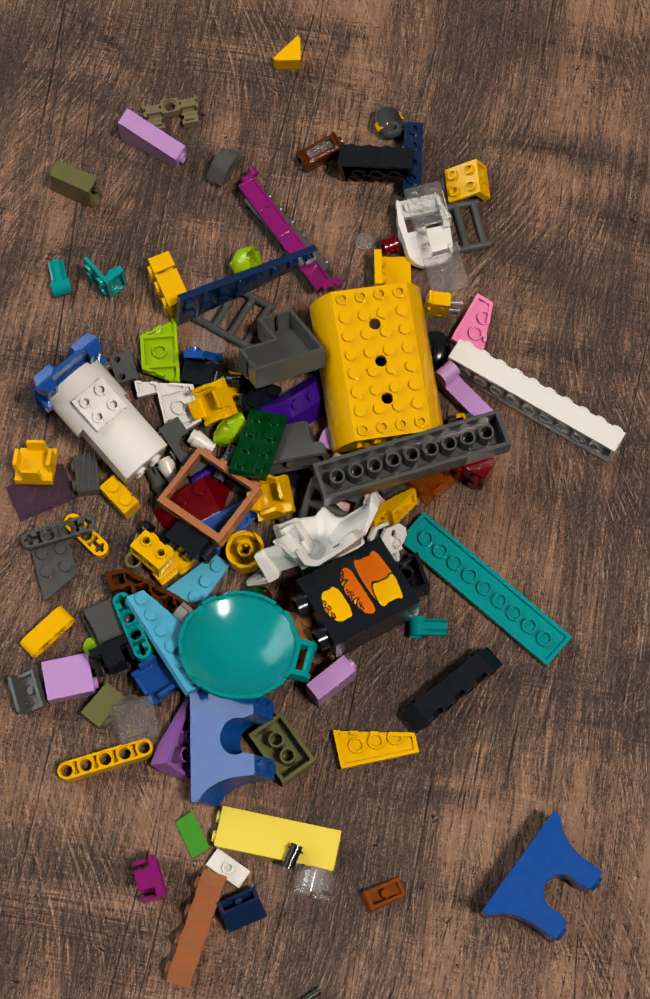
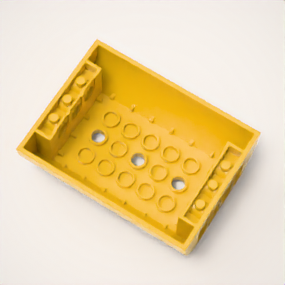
(355, 382)

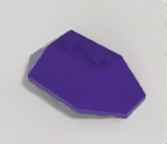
(301, 402)

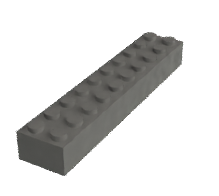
(411, 457)

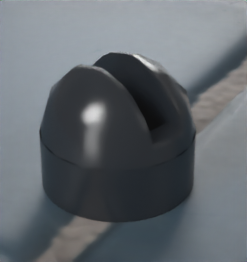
(146, 525)

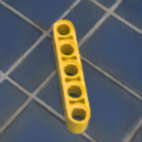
(95, 759)

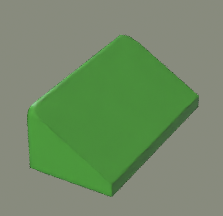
(192, 835)

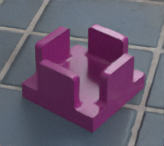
(150, 879)

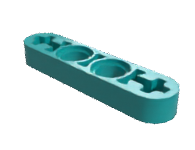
(131, 627)

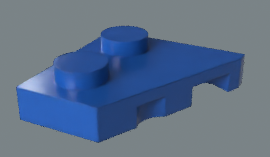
(197, 353)

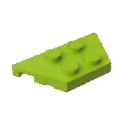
(161, 352)

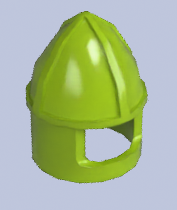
(229, 430)

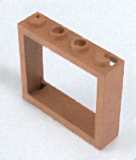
(216, 538)

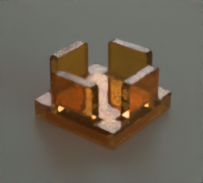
(432, 486)

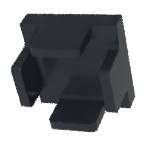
(112, 655)

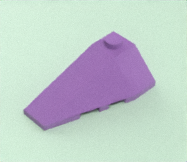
(173, 751)

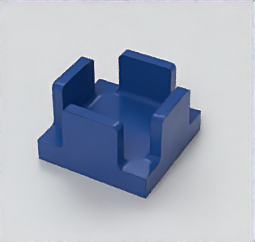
(155, 679)

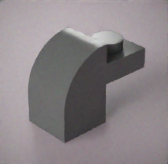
(223, 165)

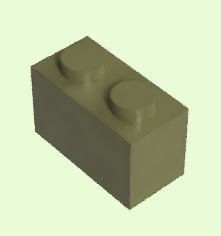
(101, 704)

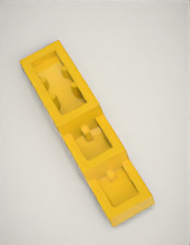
(394, 508)

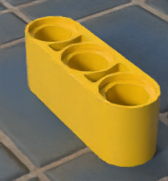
(47, 631)

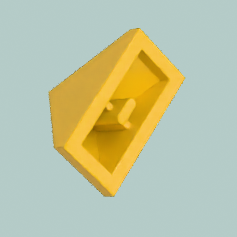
(289, 56)

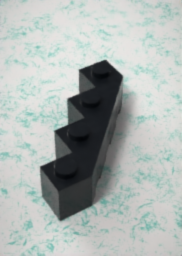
(451, 689)

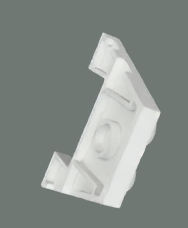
(172, 400)

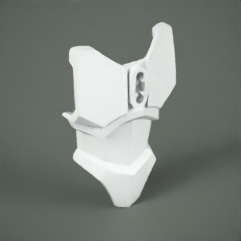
(313, 541)

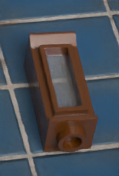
(320, 152)

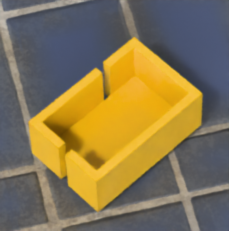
(166, 281)

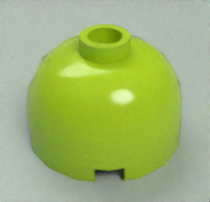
(244, 259)

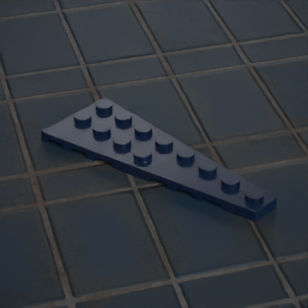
(209, 296)

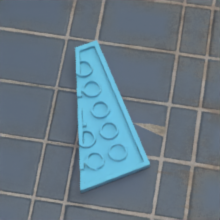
(164, 634)

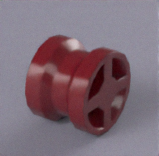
(390, 245)

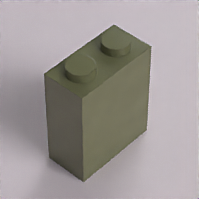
(75, 184)

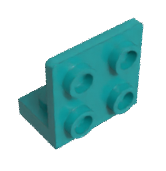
(111, 283)

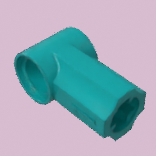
(60, 282)
(421, 627)

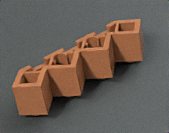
(194, 935)

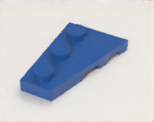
(219, 519)

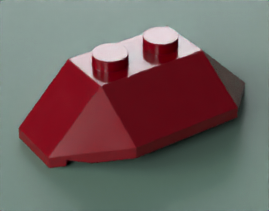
(199, 499)

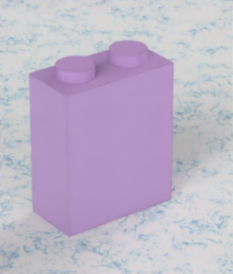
(69, 678)
(331, 680)

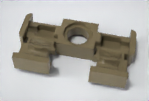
(187, 107)

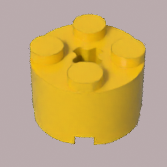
(242, 541)

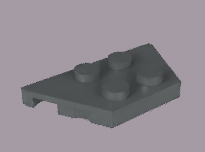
(53, 565)

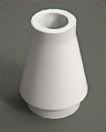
(198, 438)
(167, 468)

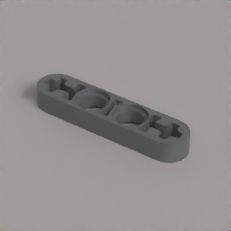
(59, 536)

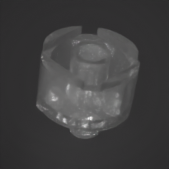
(314, 881)

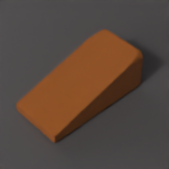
(382, 895)

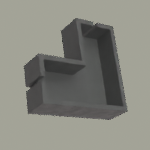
(282, 352)

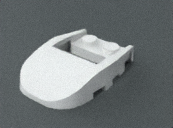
(437, 236)

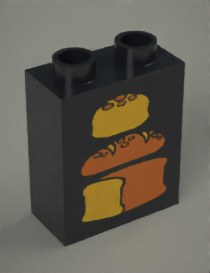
(355, 598)

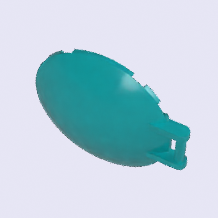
(242, 646)

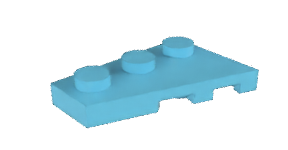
(201, 581)

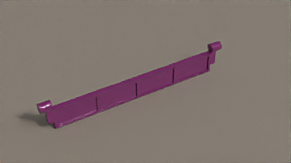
(283, 230)

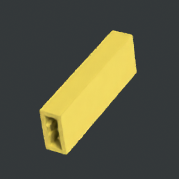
(270, 837)

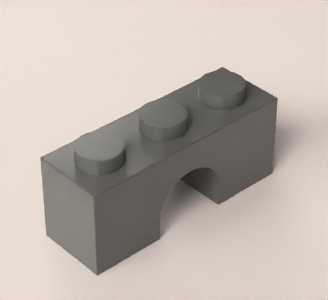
(172, 434)

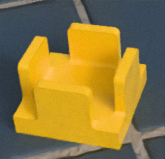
(212, 402)
(35, 463)
(275, 498)

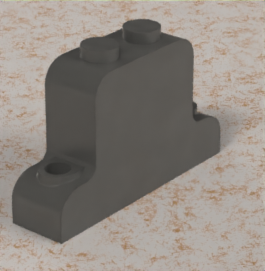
(298, 449)

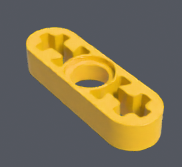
(100, 541)

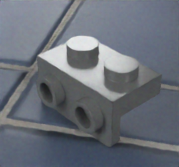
(27, 692)

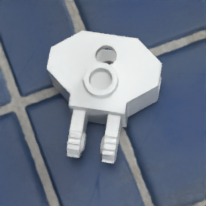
(391, 535)

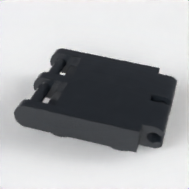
(256, 398)

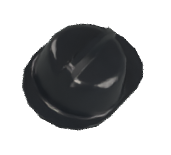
(439, 348)

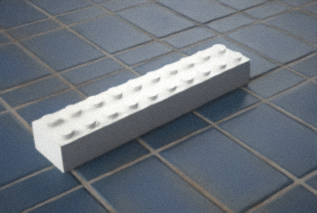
(537, 401)

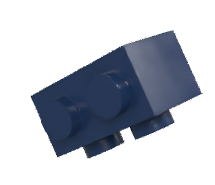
(241, 909)

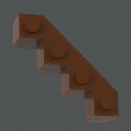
(126, 581)

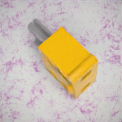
(439, 304)

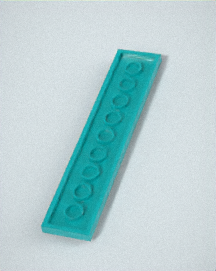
(486, 589)

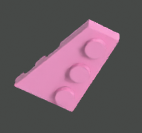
(475, 323)

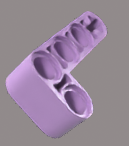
(458, 391)

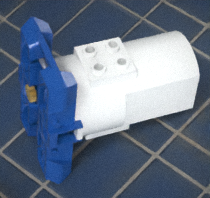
(98, 410)

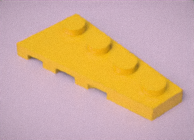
(364, 748)

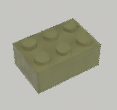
(283, 745)

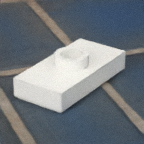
(226, 866)

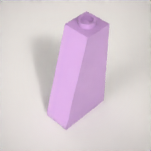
(151, 139)

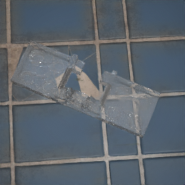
(443, 267)

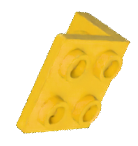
(467, 181)
(390, 269)

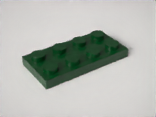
(258, 445)

